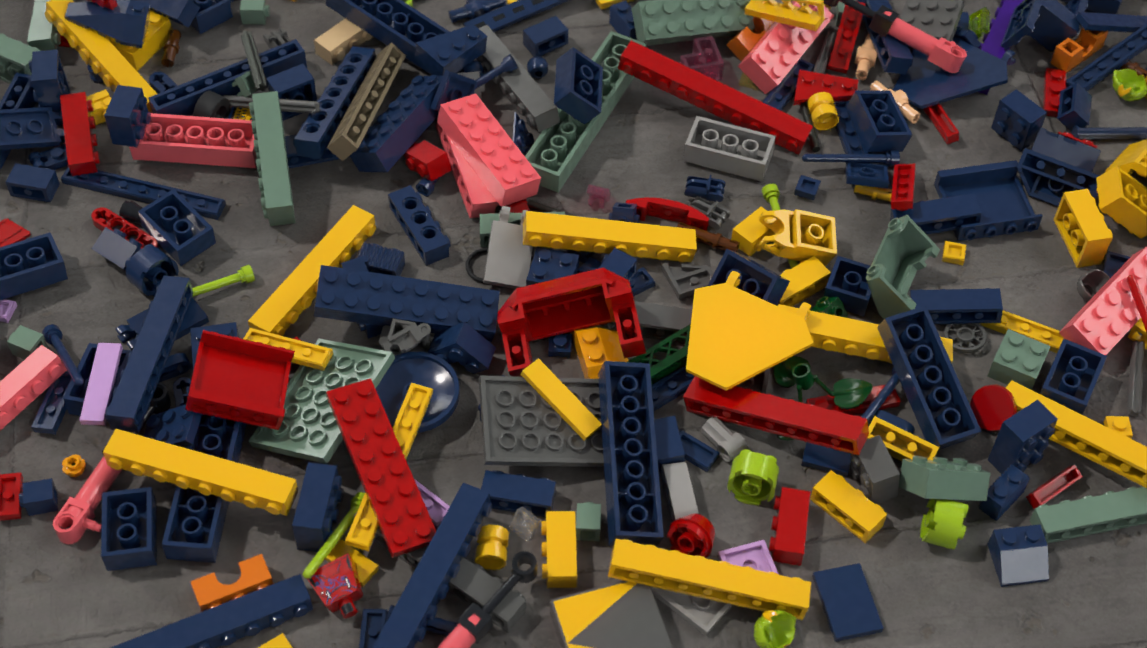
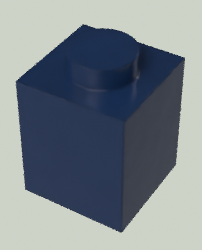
(39, 497)

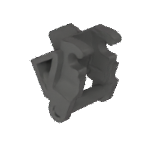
(405, 337)

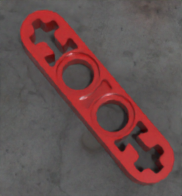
(128, 228)

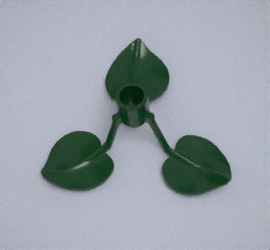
(796, 370)

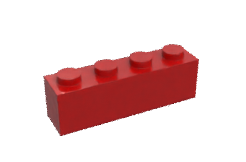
(79, 133)

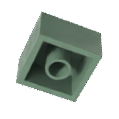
(1018, 360)

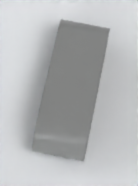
(678, 490)

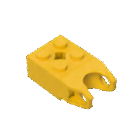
(800, 235)

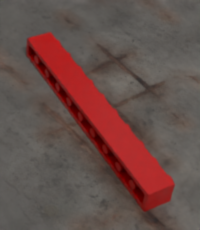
(713, 96)

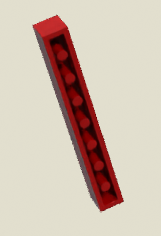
(778, 416)

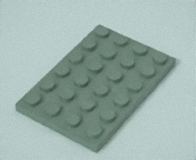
(308, 422)

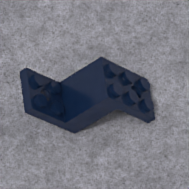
(1044, 21)

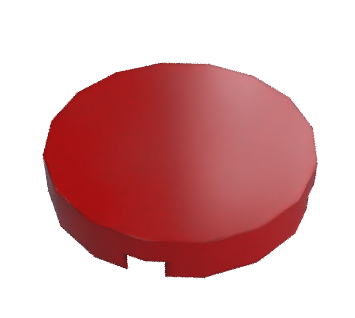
(992, 406)

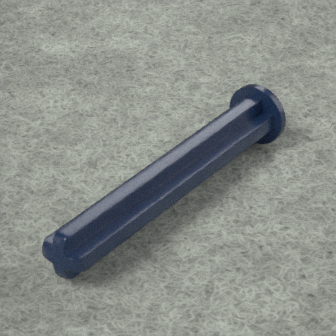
(1092, 133)

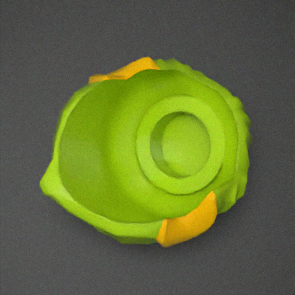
(1129, 85)
(774, 629)

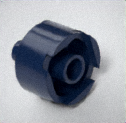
(148, 267)

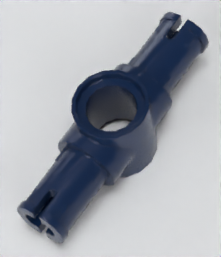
(474, 9)

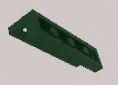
(670, 363)

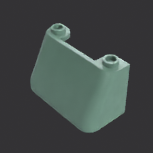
(896, 264)

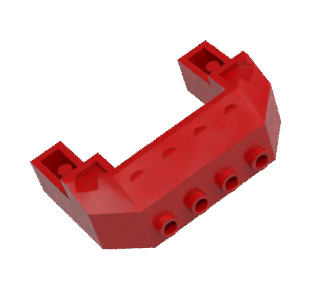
(567, 306)

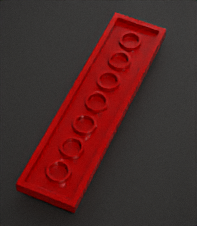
(381, 467)

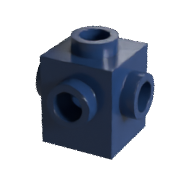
(624, 212)

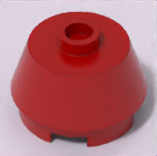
(692, 535)

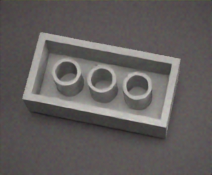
(729, 148)

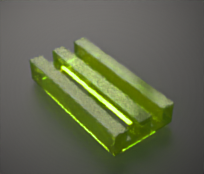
(982, 21)

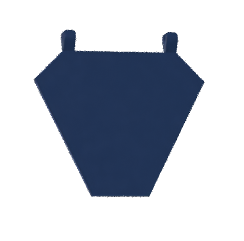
(930, 85)

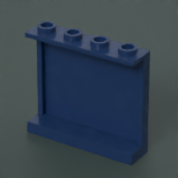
(999, 196)

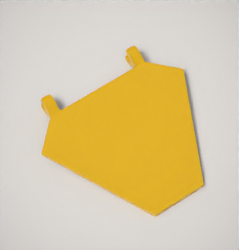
(741, 334)

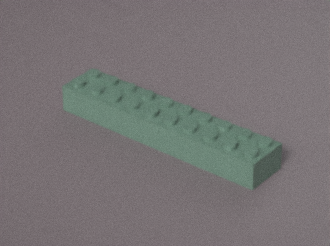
(564, 144)

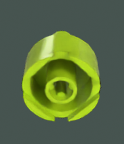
(753, 477)
(943, 522)

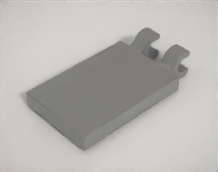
(507, 257)
(697, 611)

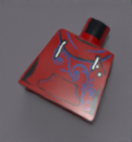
(338, 585)

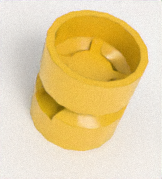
(823, 111)
(492, 546)

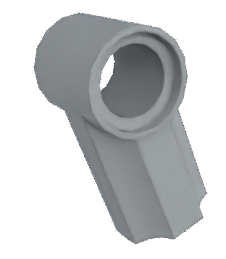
(726, 442)

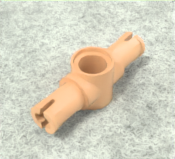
(865, 58)
(901, 100)

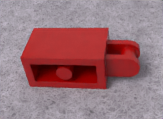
(427, 160)

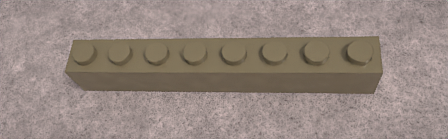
(366, 102)

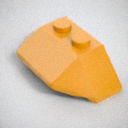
(594, 347)

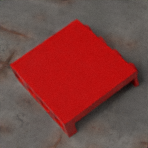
(240, 380)

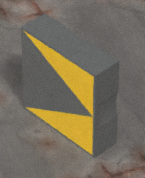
(609, 617)

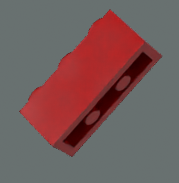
(789, 526)

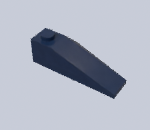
(124, 23)

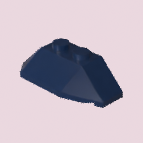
(1050, 178)

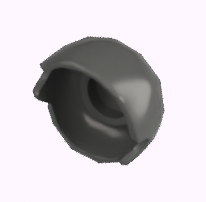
(1091, 283)

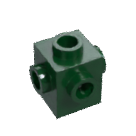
(830, 306)

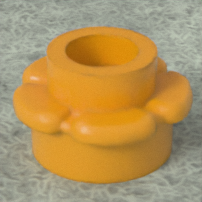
(75, 470)

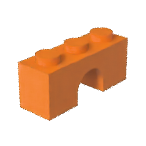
(746, 39)
(1072, 53)
(212, 593)

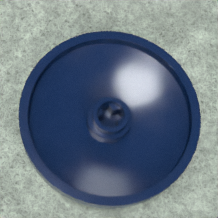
(426, 371)

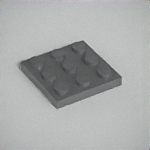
(934, 17)

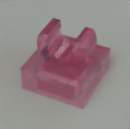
(598, 193)

